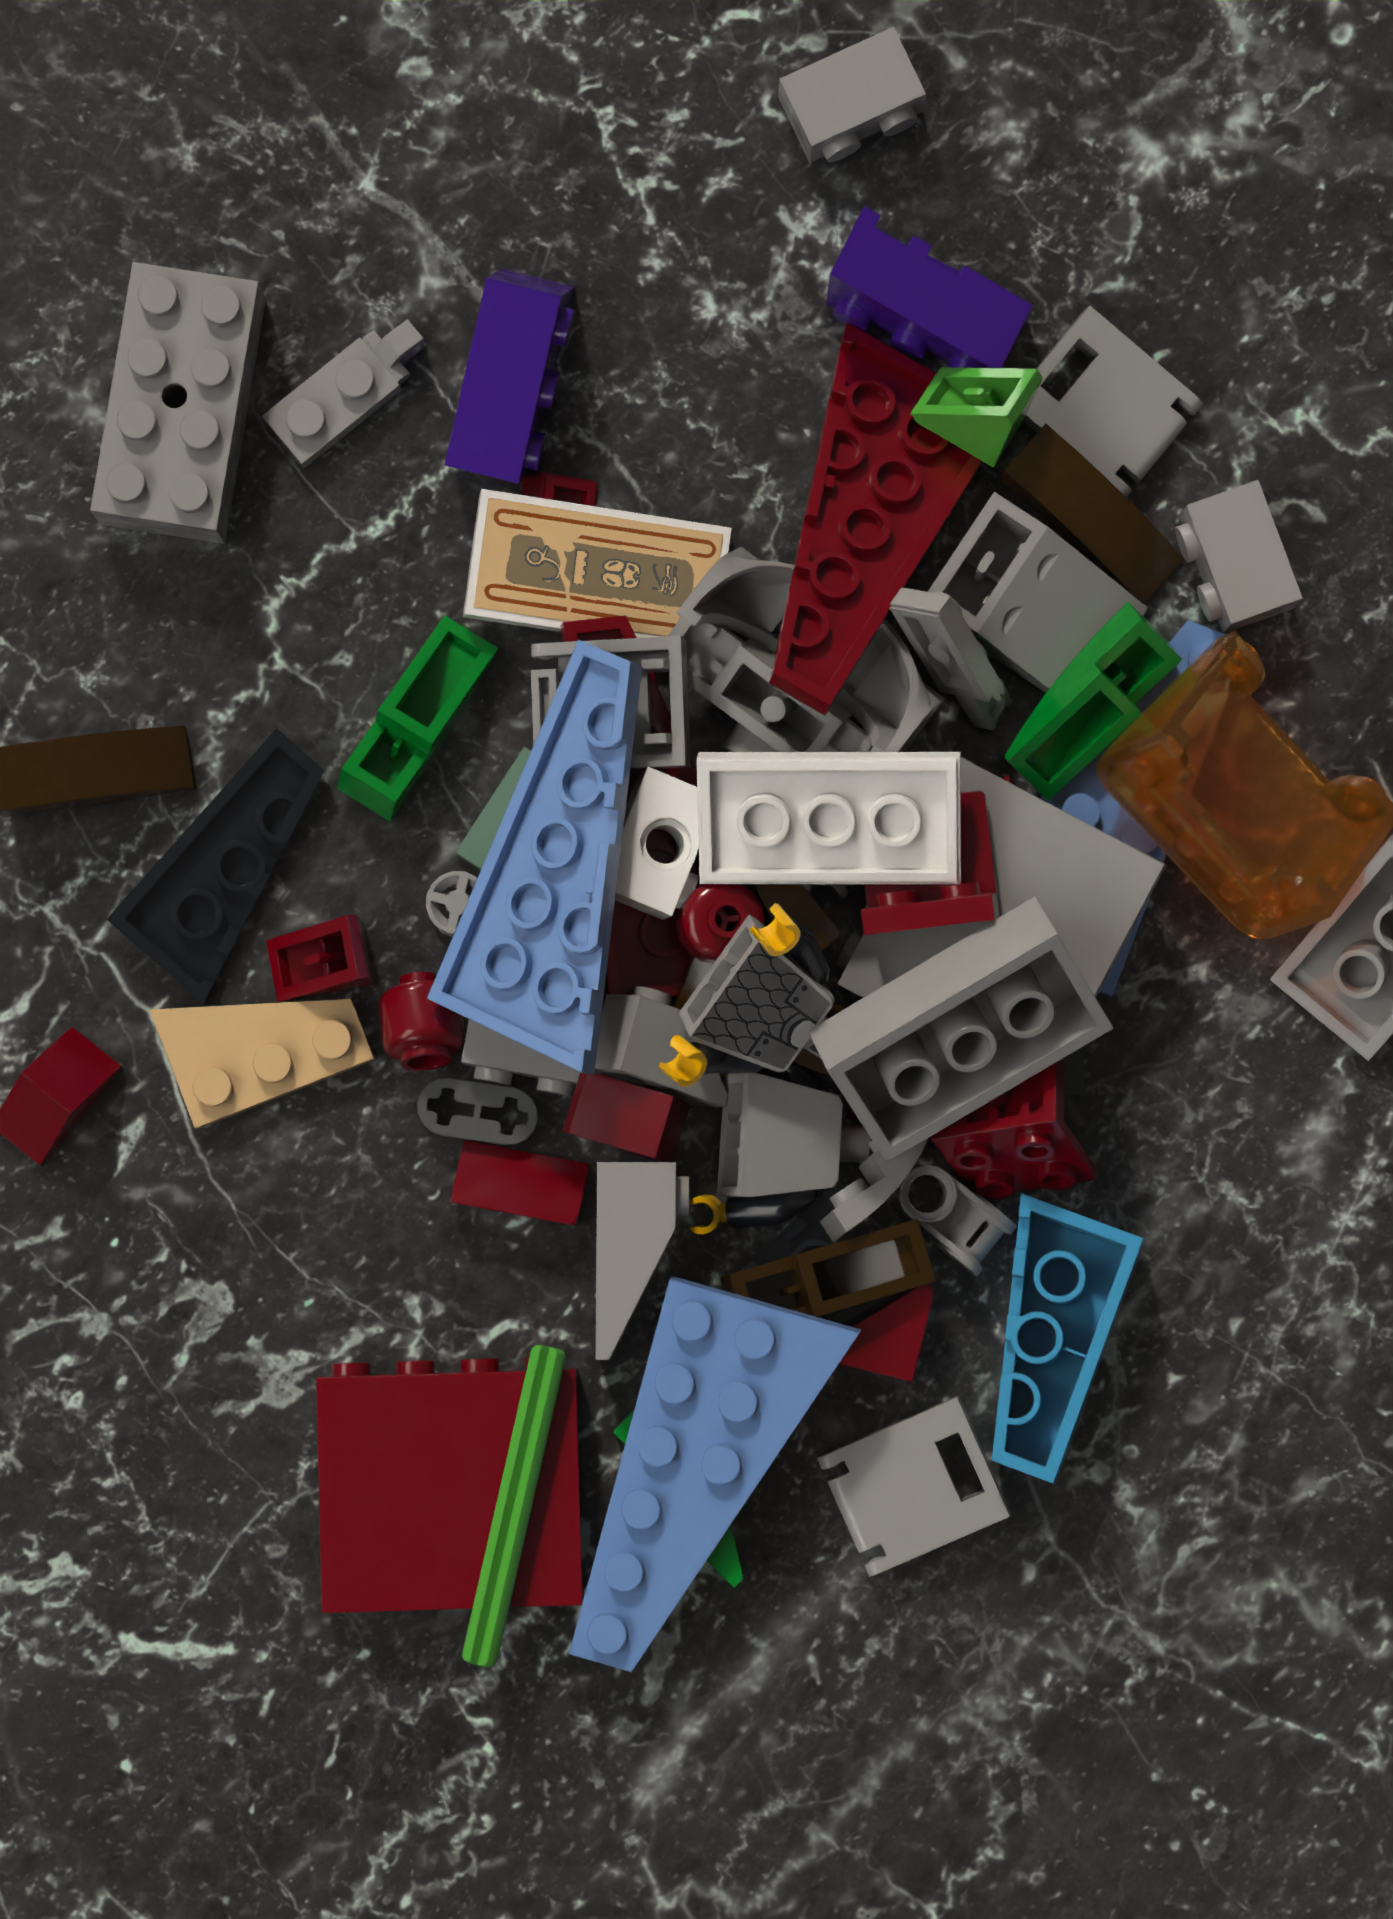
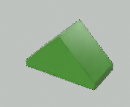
(978, 407)

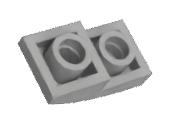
(858, 1201)

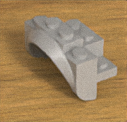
(735, 674)

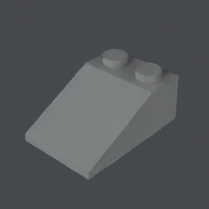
(1347, 961)
(633, 1231)

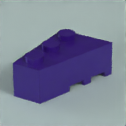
(923, 300)
(510, 376)

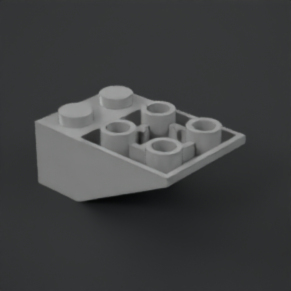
(1028, 592)

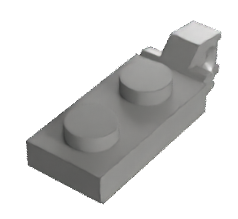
(344, 392)
(951, 654)

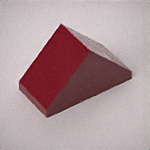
(321, 959)
(55, 1094)
(626, 1117)
(892, 1336)

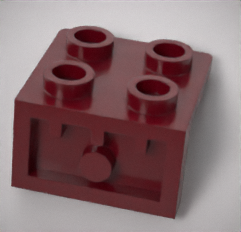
(935, 905)
(1017, 1141)

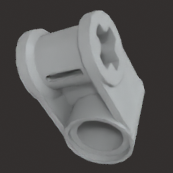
(956, 1218)

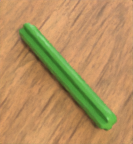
(513, 1506)

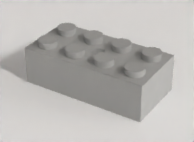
(178, 465)
(960, 1029)

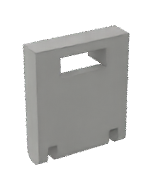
(1118, 406)
(654, 655)
(903, 1491)

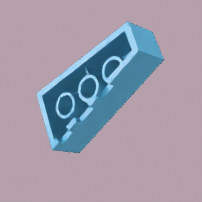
(1059, 1321)

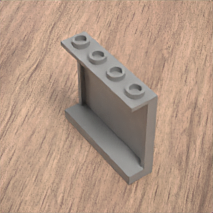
(1078, 874)

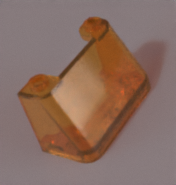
(1242, 799)

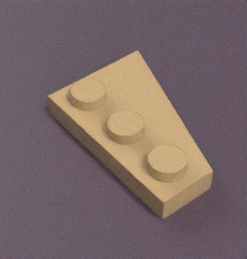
(257, 1052)

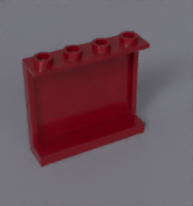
(416, 1481)

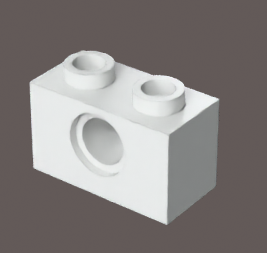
(667, 805)

